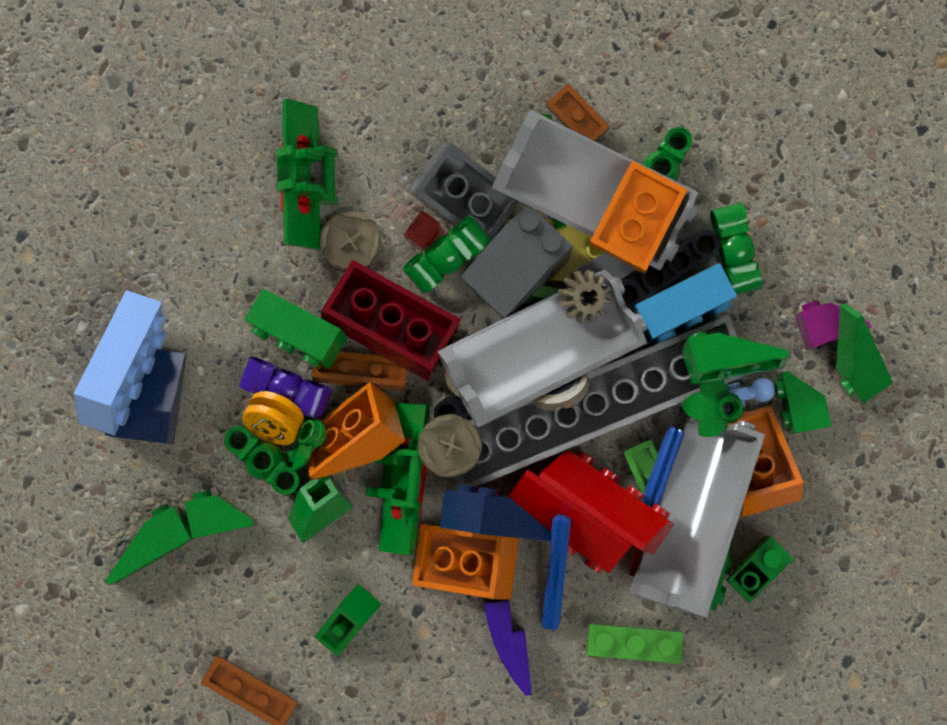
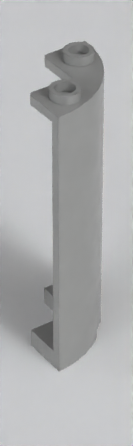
(574, 179)
(538, 352)
(704, 504)

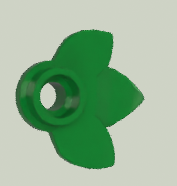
(707, 407)
(310, 436)

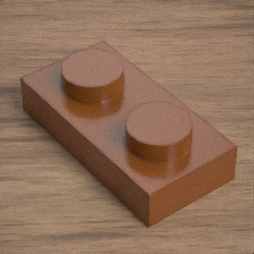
(577, 113)

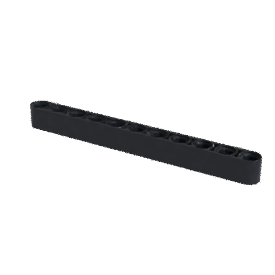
(641, 289)

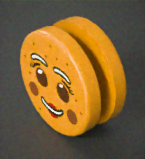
(273, 418)

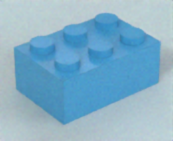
(686, 304)

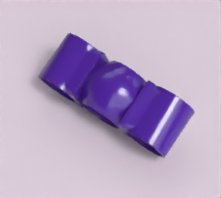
(306, 394)

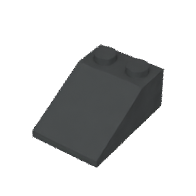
(461, 188)
(517, 262)

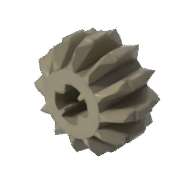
(597, 298)

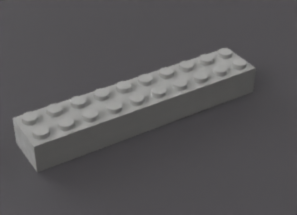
(615, 398)

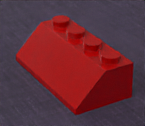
(608, 501)
(587, 534)

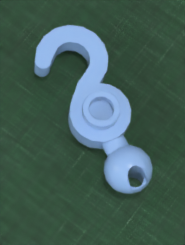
(761, 389)

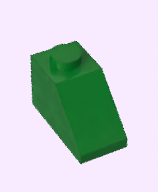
(215, 515)
(347, 620)

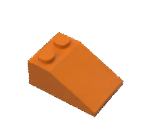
(357, 433)
(775, 475)
(465, 562)

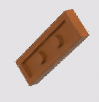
(360, 369)
(249, 691)

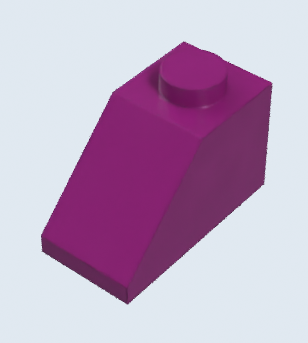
(819, 323)

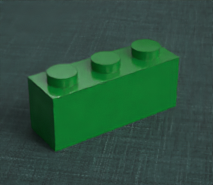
(295, 330)

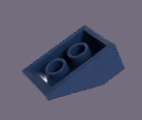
(156, 409)
(488, 514)

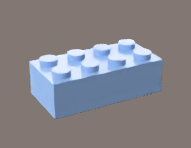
(120, 363)

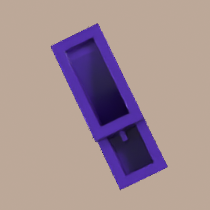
(509, 643)

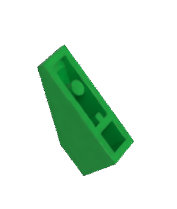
(725, 356)
(858, 358)
(155, 539)

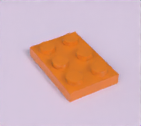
(638, 217)

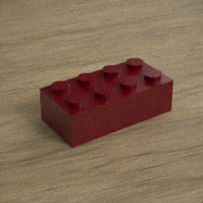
(390, 320)

